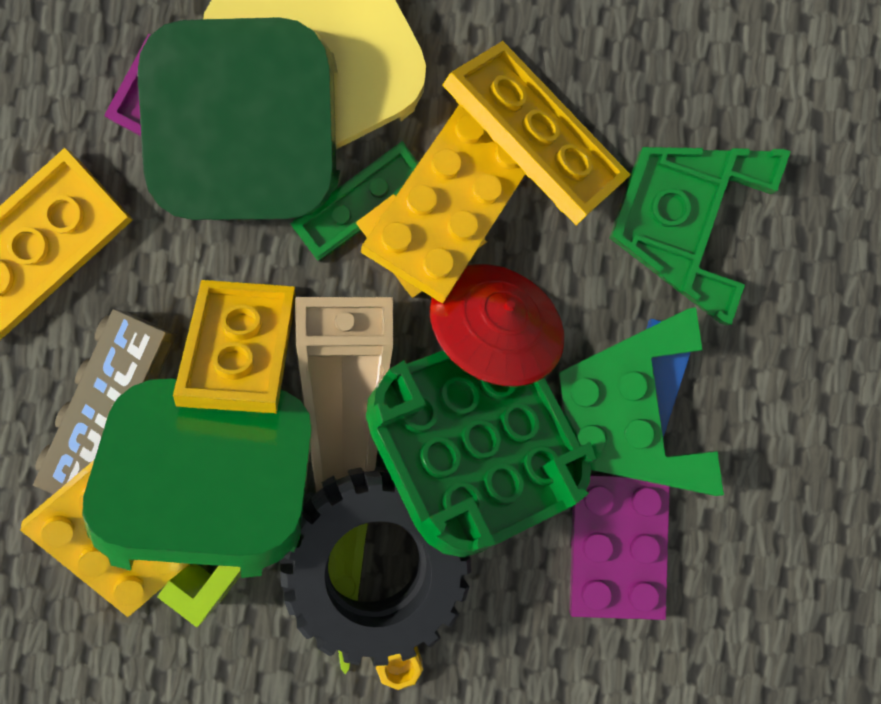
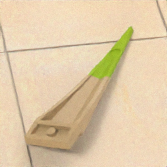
(341, 357)

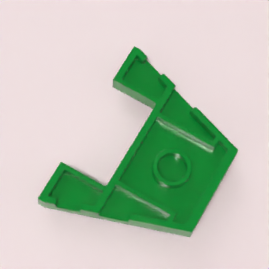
(673, 210)
(616, 408)

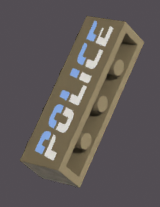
(125, 355)

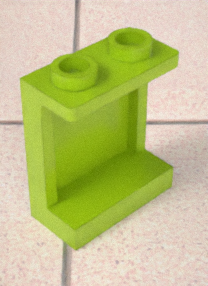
(197, 593)

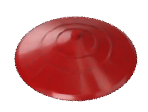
(499, 326)

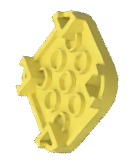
(373, 50)

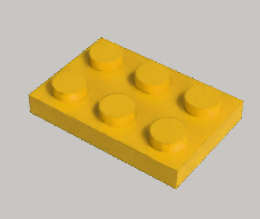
(236, 347)
(62, 533)

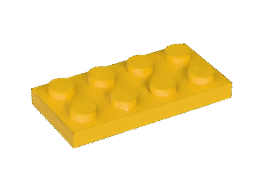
(536, 130)
(445, 207)
(50, 233)

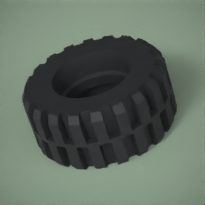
(367, 627)

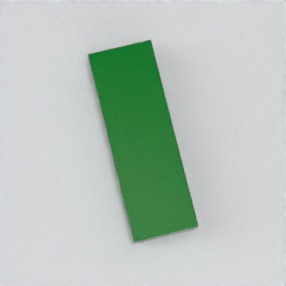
(335, 221)

